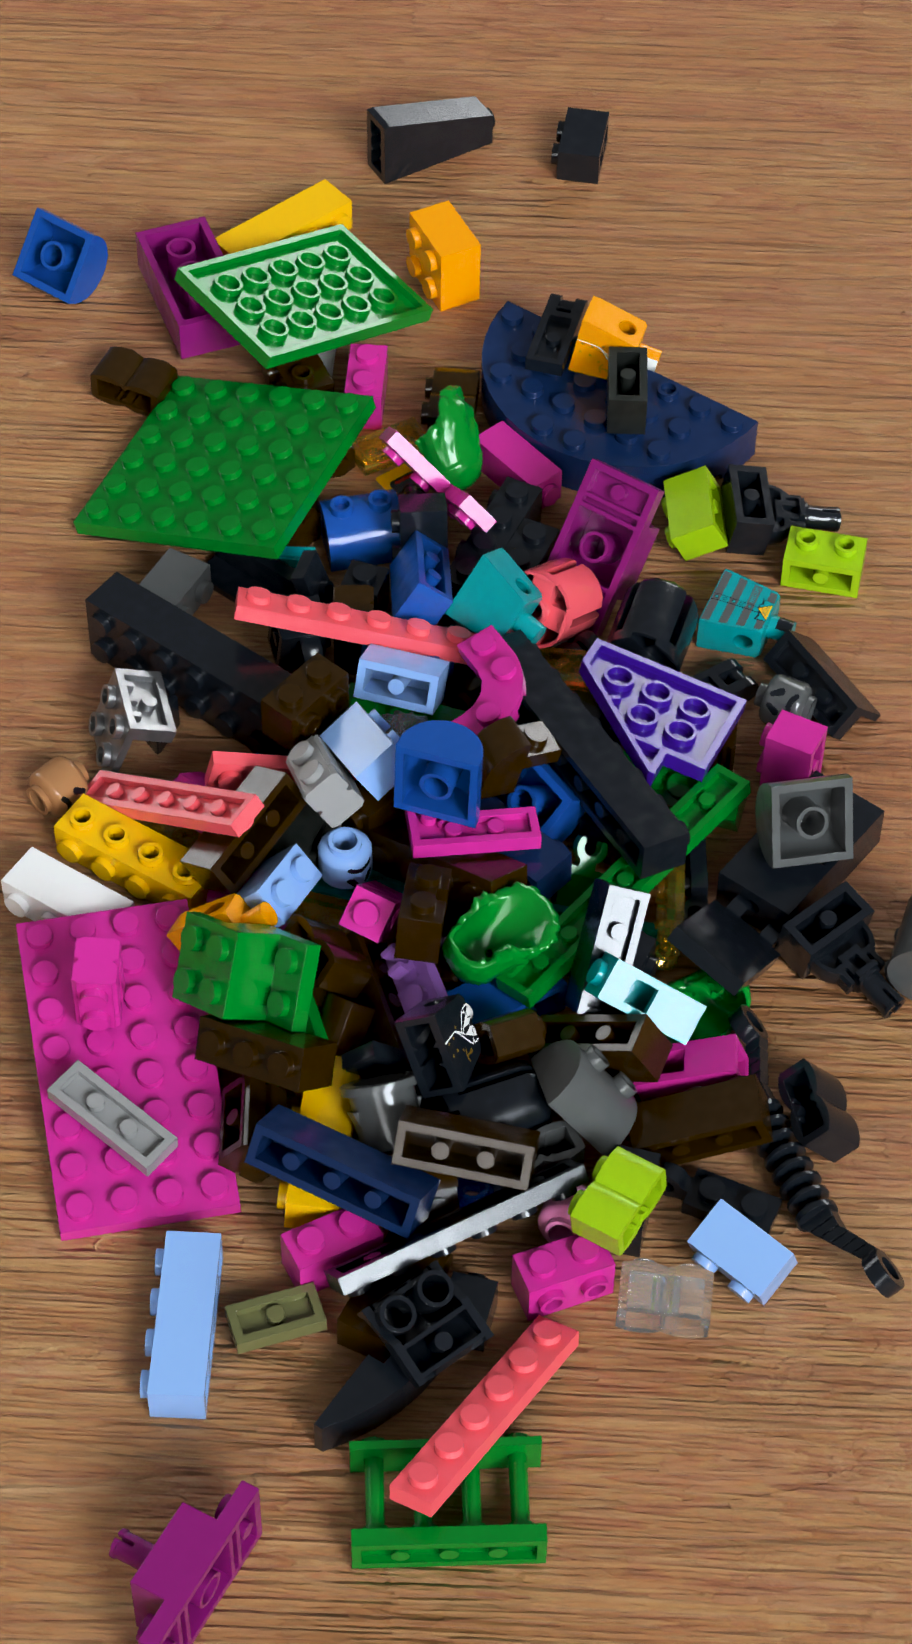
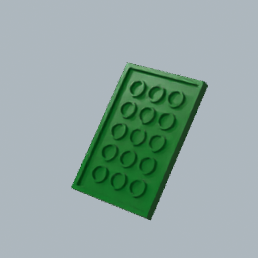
(303, 295)

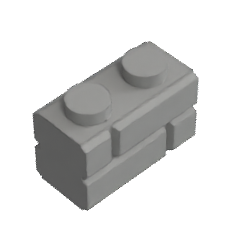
(324, 781)

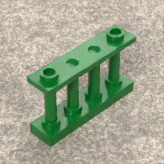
(460, 1545)

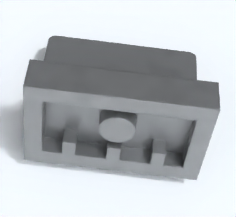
(130, 709)

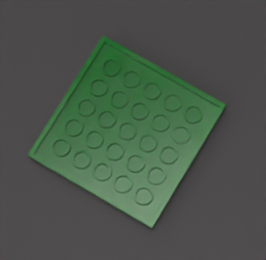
(226, 466)

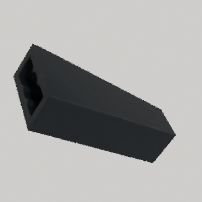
(424, 134)

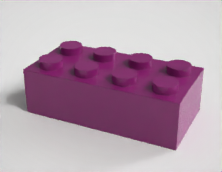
(159, 256)

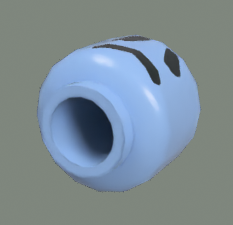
(345, 857)

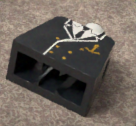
(440, 1044)

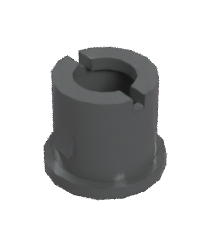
(378, 1105)

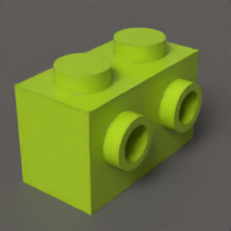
(694, 513)
(823, 561)

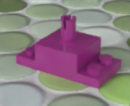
(610, 531)
(189, 1565)

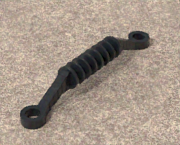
(795, 1171)

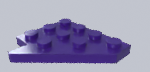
(660, 711)

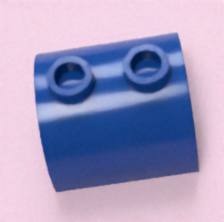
(61, 258)
(358, 528)
(439, 772)
(554, 801)

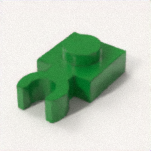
(582, 871)

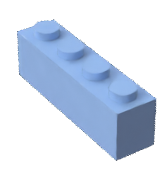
(184, 1325)

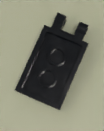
(726, 944)

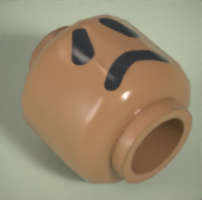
(57, 786)

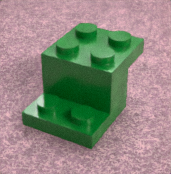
(246, 971)

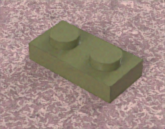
(275, 1318)

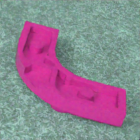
(500, 677)

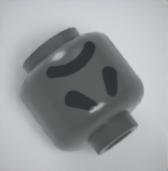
(784, 694)

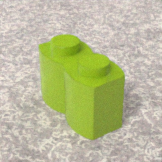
(617, 1200)

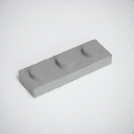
(112, 1118)

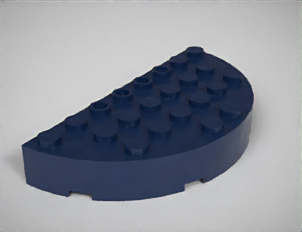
(569, 414)

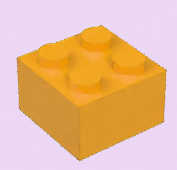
(443, 256)

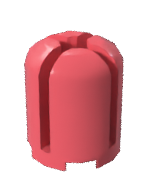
(568, 599)

